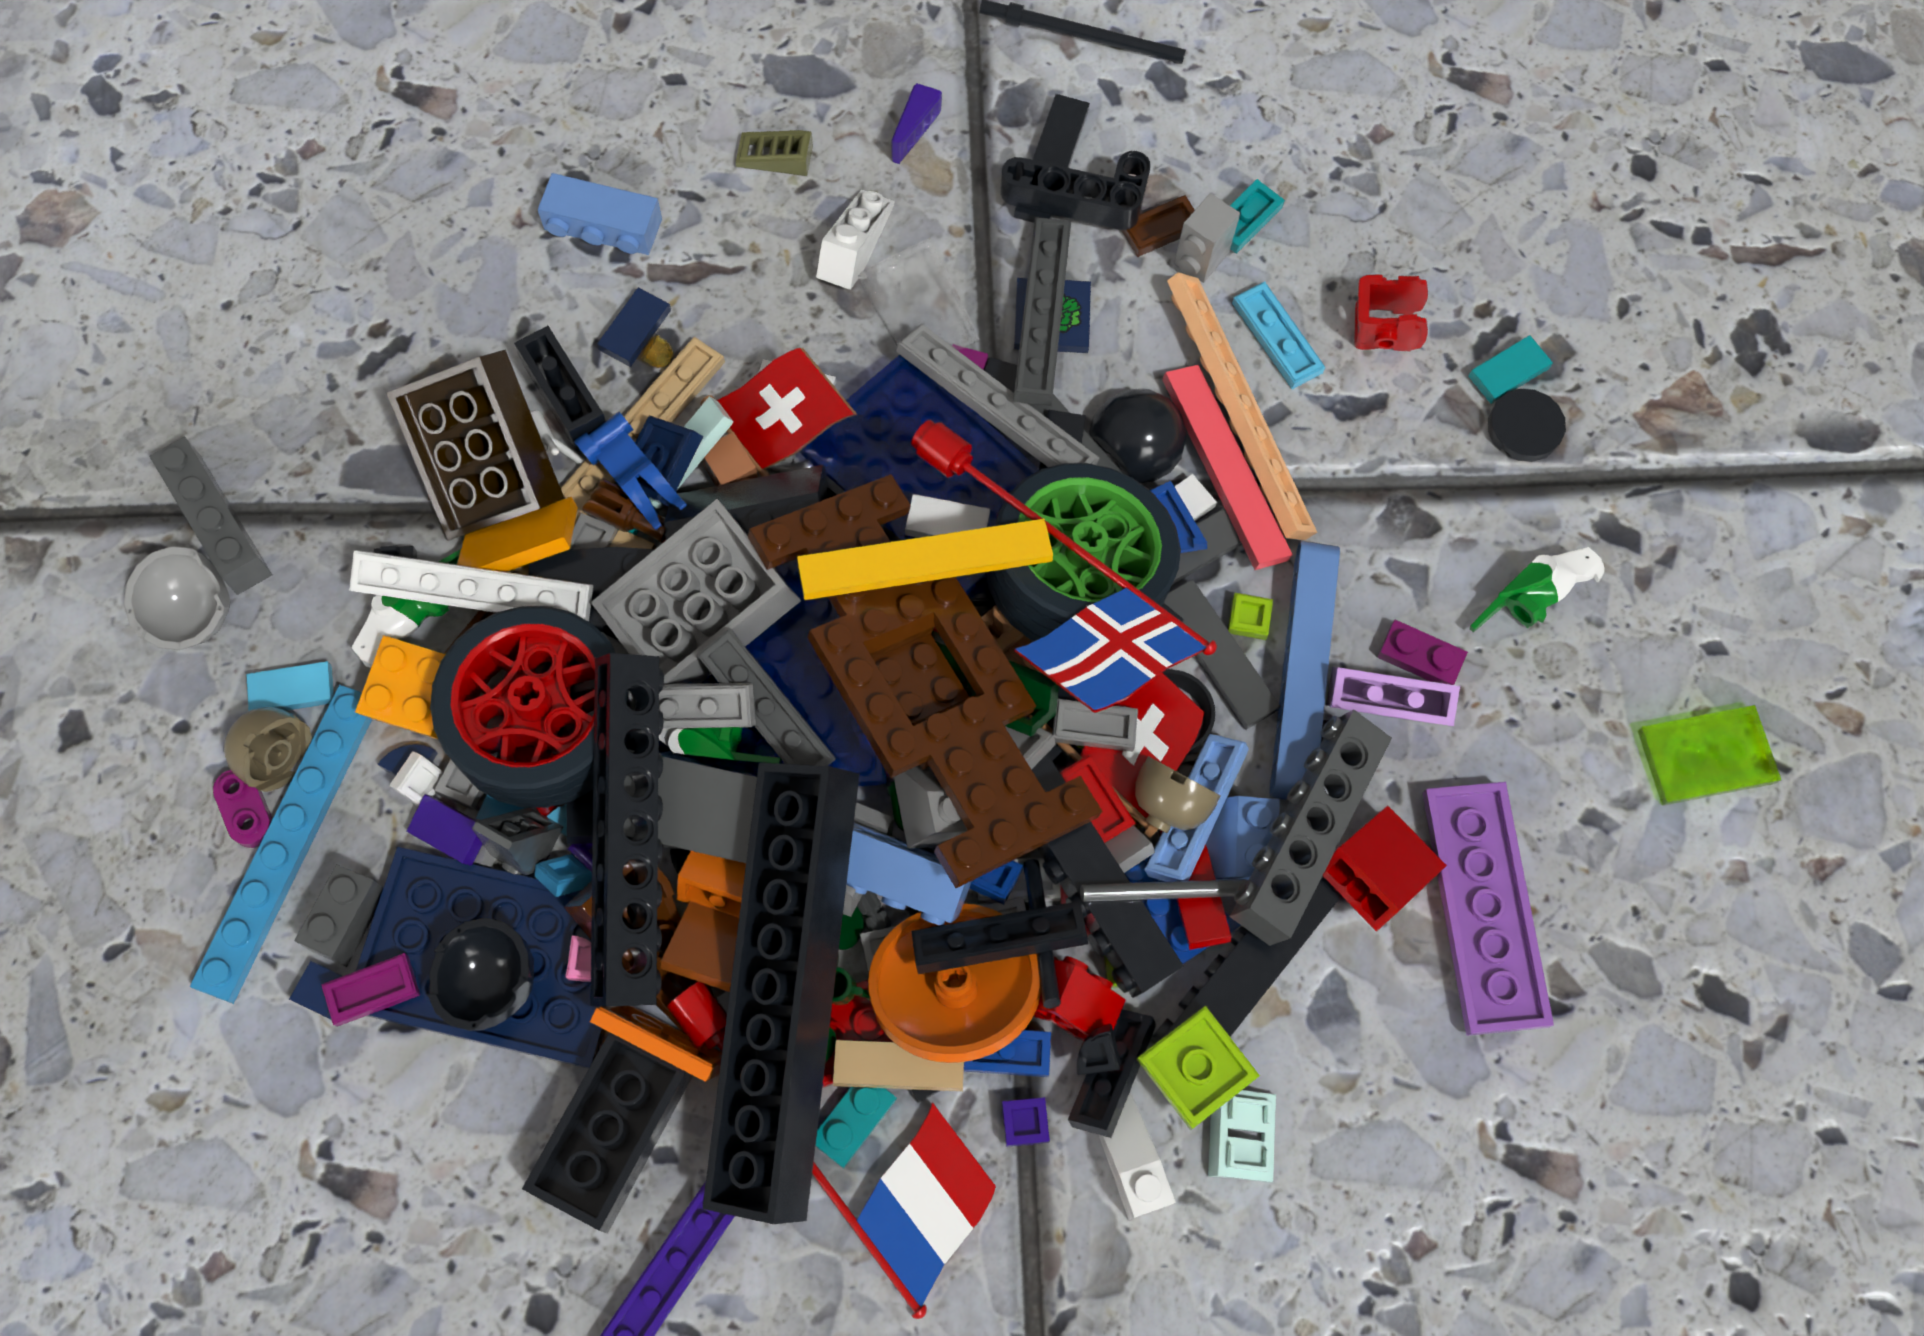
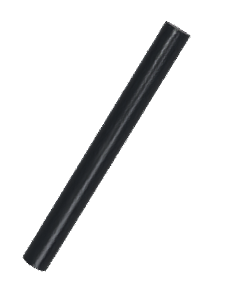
(1046, 961)

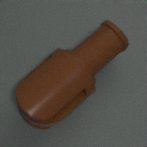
(615, 508)

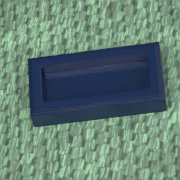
(634, 327)

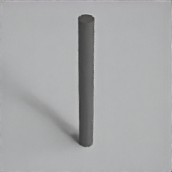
(1159, 890)

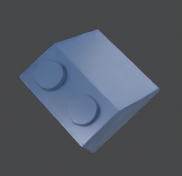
(1240, 834)

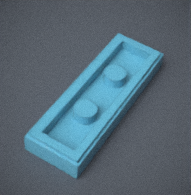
(1278, 335)

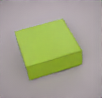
(1250, 616)

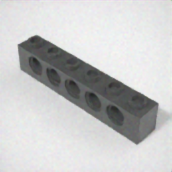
(1257, 907)

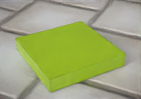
(1198, 1067)

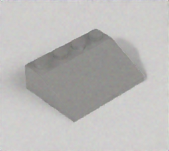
(693, 593)

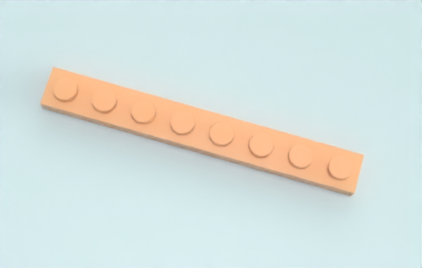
(1242, 407)

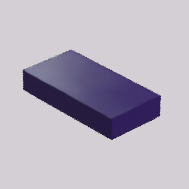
(445, 830)

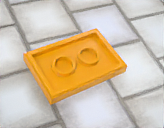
(521, 538)

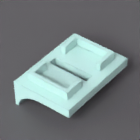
(1239, 1156)

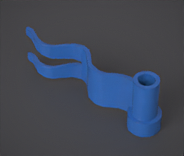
(626, 463)

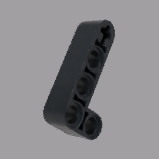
(1028, 181)

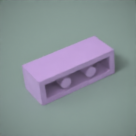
(1393, 696)

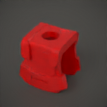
(1399, 296)

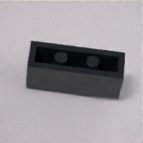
(559, 384)

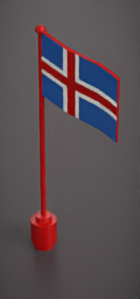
(1107, 646)

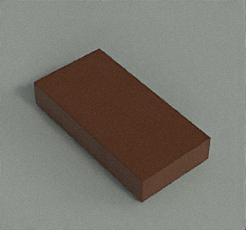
(1159, 226)

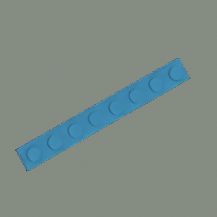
(283, 849)

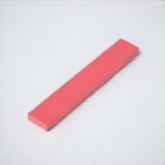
(1227, 467)

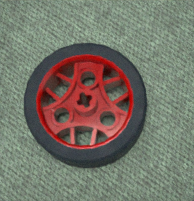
(530, 702)

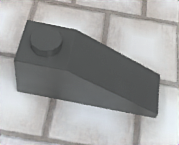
(518, 839)

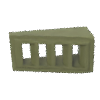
(783, 163)

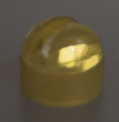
(658, 352)

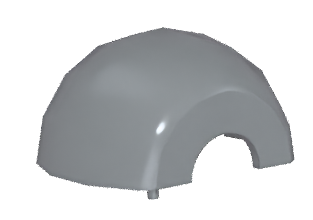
(176, 598)

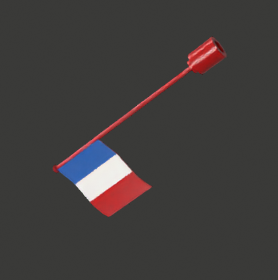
(921, 1201)

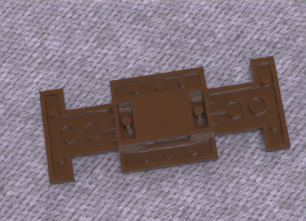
(911, 697)

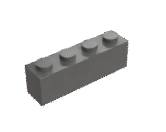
(210, 515)

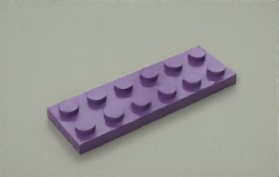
(1487, 909)

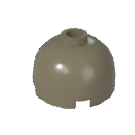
(266, 747)
(1172, 797)

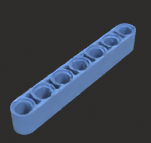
(1304, 663)

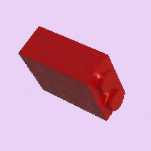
(1382, 868)

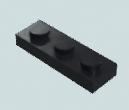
(1106, 1092)

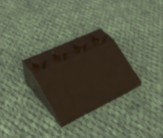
(475, 444)

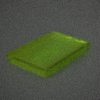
(1708, 755)

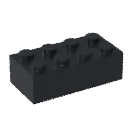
(607, 1133)

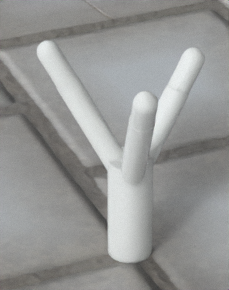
(552, 443)

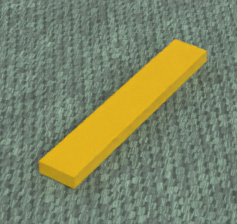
(924, 559)

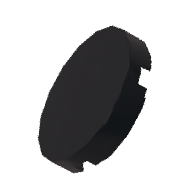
(1526, 424)

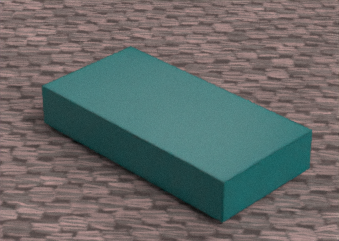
(1510, 369)

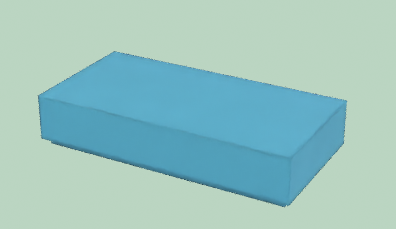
(291, 687)

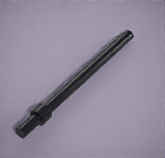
(1016, 15)

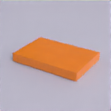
(659, 1039)

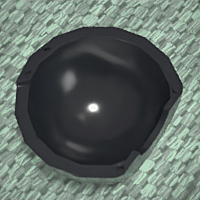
(1141, 433)
(480, 974)

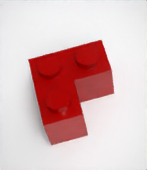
(1084, 998)

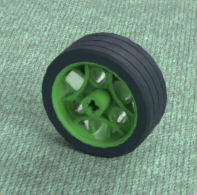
(1087, 507)

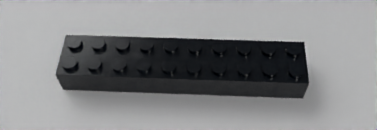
(781, 993)

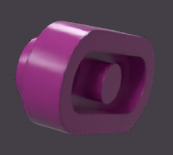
(240, 806)

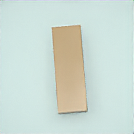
(891, 1067)

